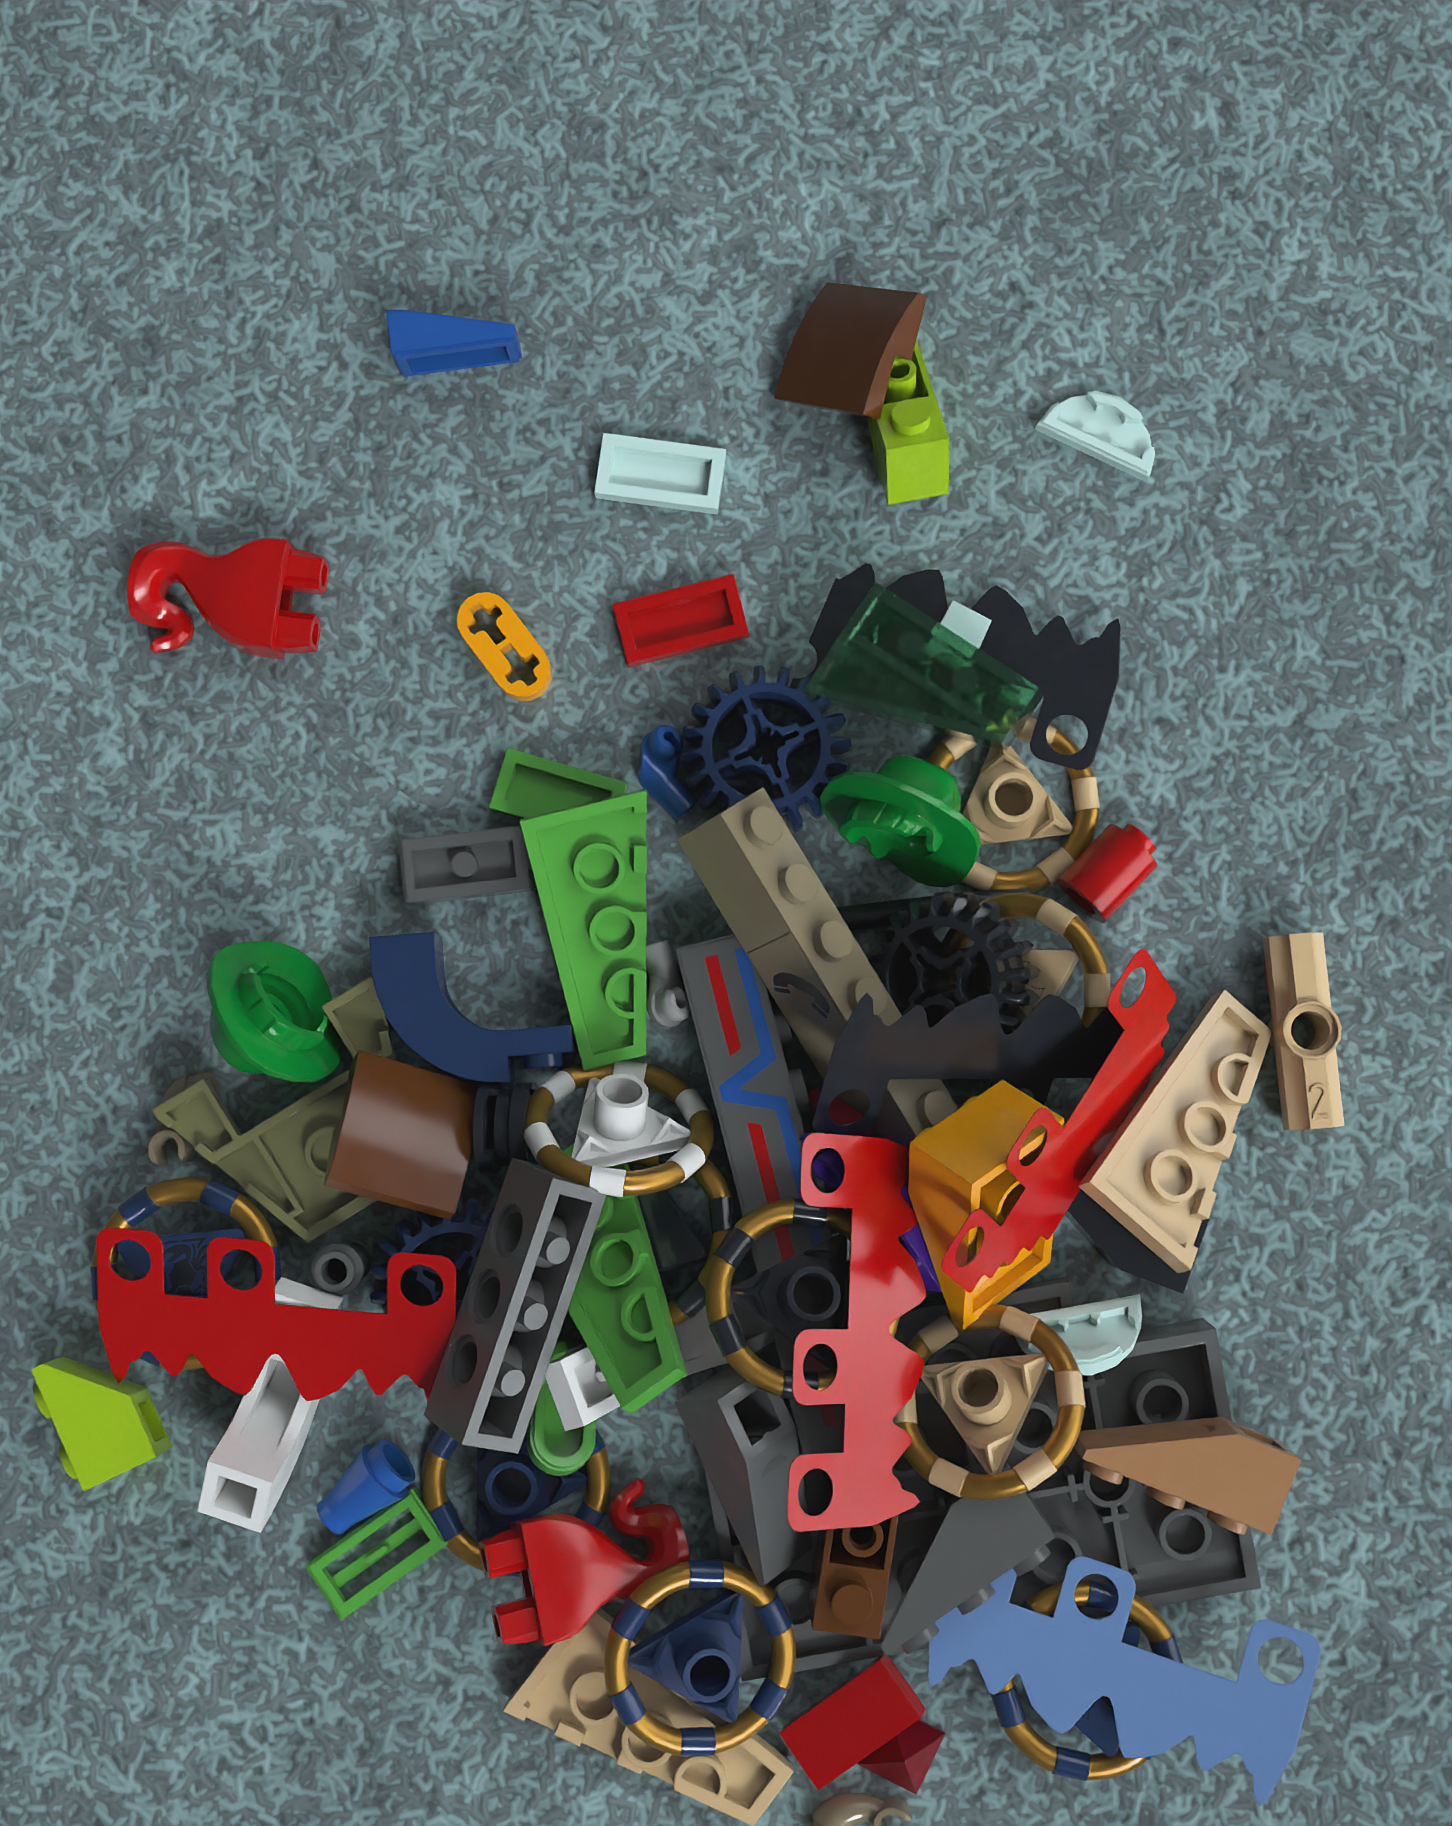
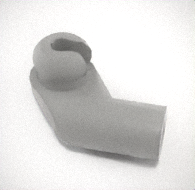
(666, 994)

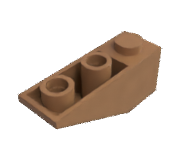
(1199, 1461)

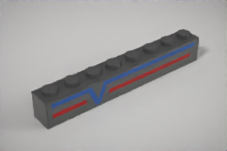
(759, 1126)

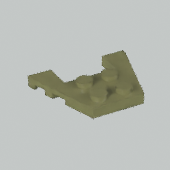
(288, 1154)

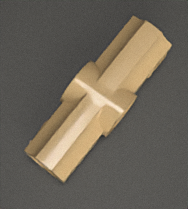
(1310, 1075)

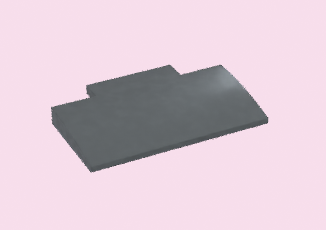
(1167, 1550)

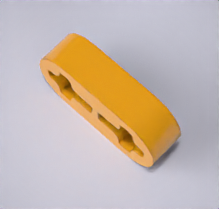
(516, 638)

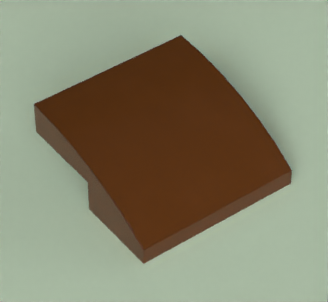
(849, 347)
(402, 1136)

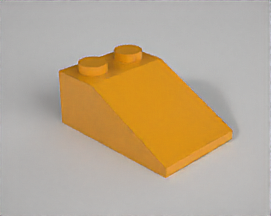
(964, 1169)

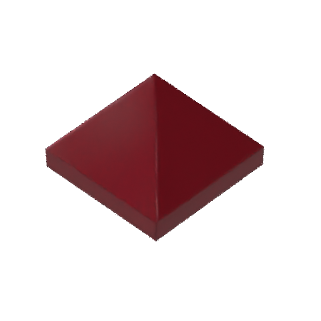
(906, 1756)

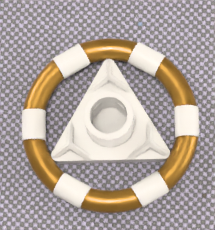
(621, 1128)

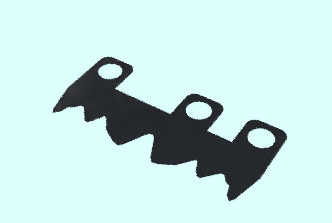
(1069, 675)
(962, 1046)

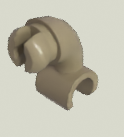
(158, 1142)
(855, 1808)

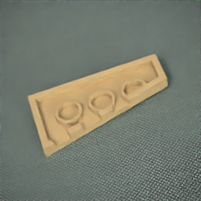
(1172, 1143)
(571, 1697)

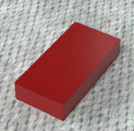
(681, 620)
(852, 1721)

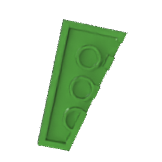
(593, 900)
(624, 1306)

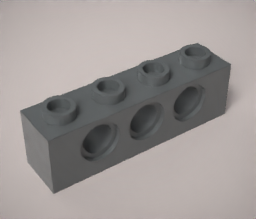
(514, 1308)

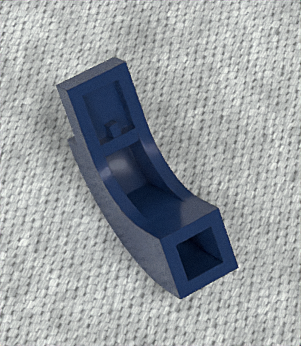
(417, 1003)

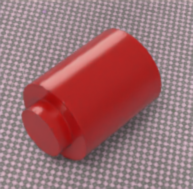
(1109, 871)

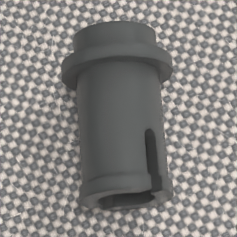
(326, 1271)

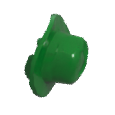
(907, 817)
(271, 1012)

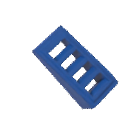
(443, 343)

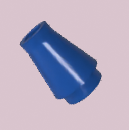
(368, 1485)

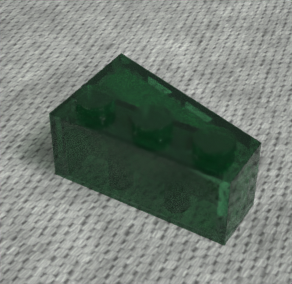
(922, 675)

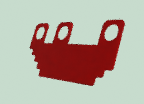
(1071, 1150)

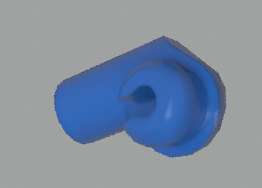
(659, 771)

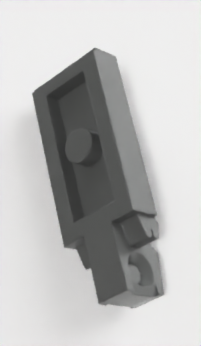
(465, 866)

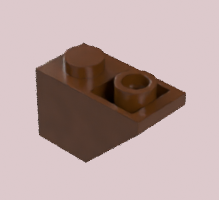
(851, 1578)

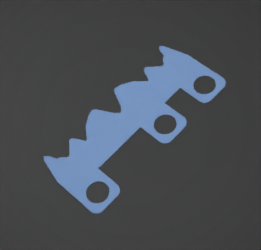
(1154, 1699)

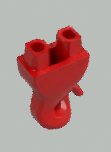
(238, 593)
(575, 1568)

